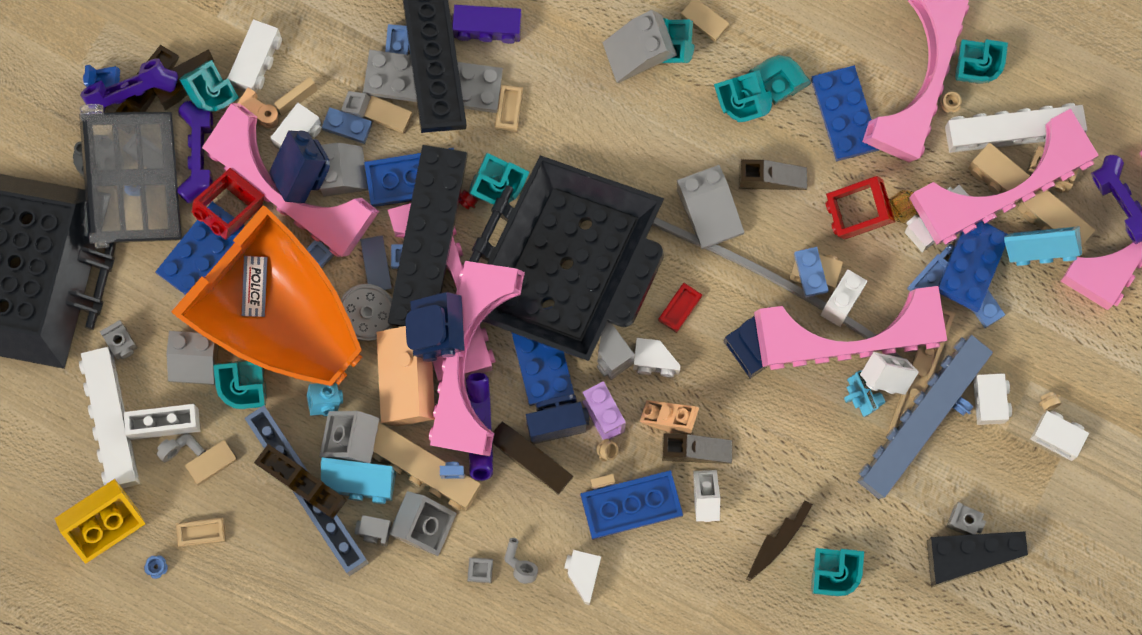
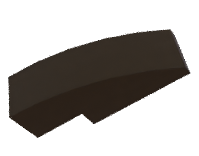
(170, 99)

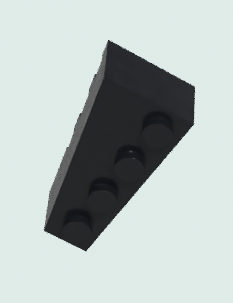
(968, 554)

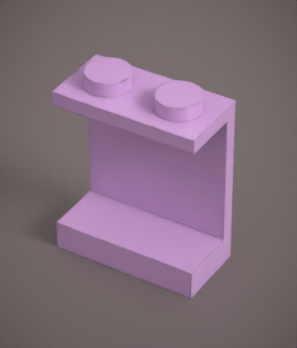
(603, 411)

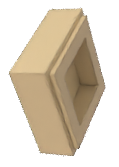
(603, 481)

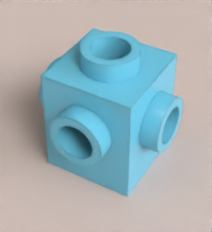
(323, 398)

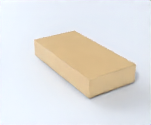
(705, 19)
(295, 96)
(509, 108)
(387, 114)
(211, 462)
(200, 532)

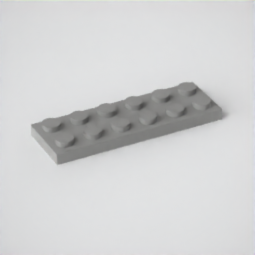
(392, 77)

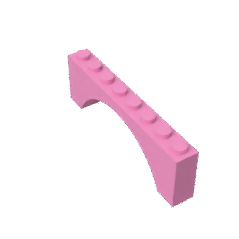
(907, 130)
(236, 147)
(951, 213)
(1105, 276)
(787, 342)
(478, 357)
(455, 422)

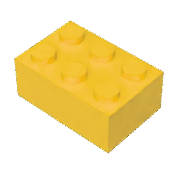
(99, 521)

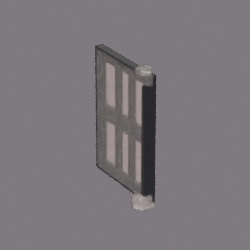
(129, 176)

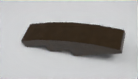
(142, 102)
(531, 458)
(300, 481)
(774, 546)

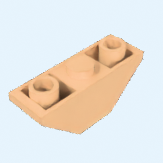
(669, 416)

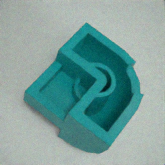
(681, 37)
(980, 61)
(782, 77)
(208, 88)
(744, 97)
(494, 176)
(240, 384)
(836, 571)

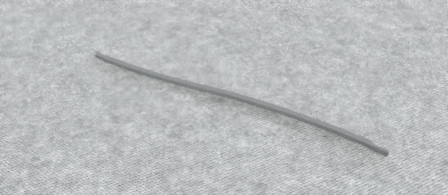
(762, 272)

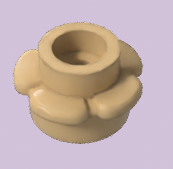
(951, 96)
(1050, 401)
(607, 450)

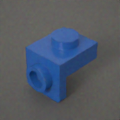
(108, 75)

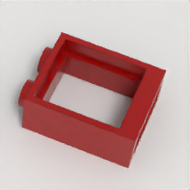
(241, 189)
(881, 200)

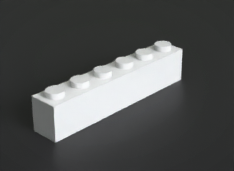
(1005, 127)
(108, 414)

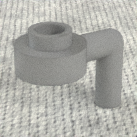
(169, 449)
(524, 571)

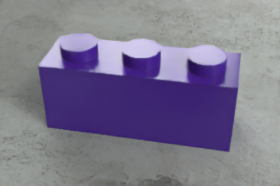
(487, 23)

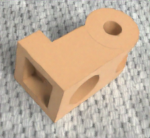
(266, 114)

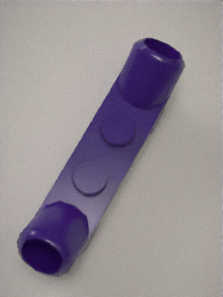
(150, 75)
(201, 123)
(1108, 181)
(479, 395)

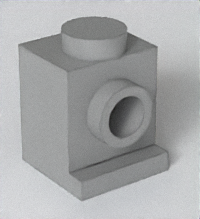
(114, 332)
(958, 523)
(373, 529)

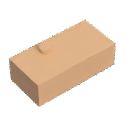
(404, 381)

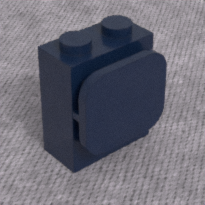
(299, 166)
(435, 326)
(745, 347)
(557, 419)

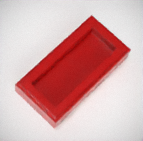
(680, 307)

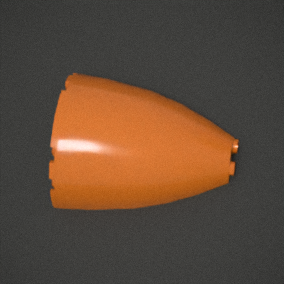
(304, 319)

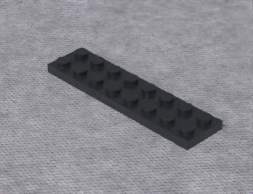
(434, 65)
(428, 229)

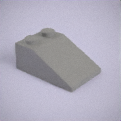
(639, 46)
(710, 206)

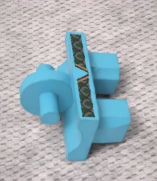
(862, 396)

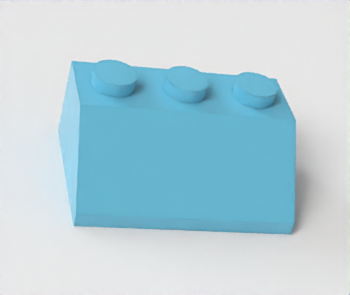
(1044, 245)
(359, 479)

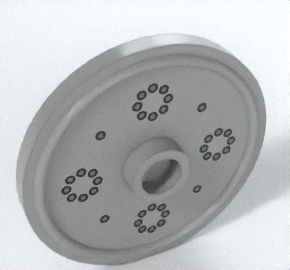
(367, 310)

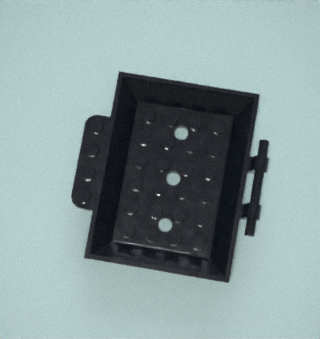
(610, 259)
(53, 270)

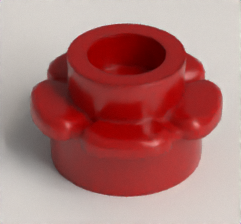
(467, 200)

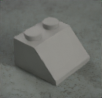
(346, 170)
(613, 353)
(191, 358)
(349, 436)
(422, 523)

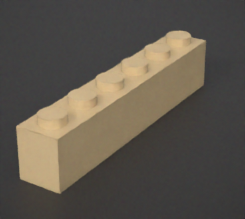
(1043, 209)
(422, 468)

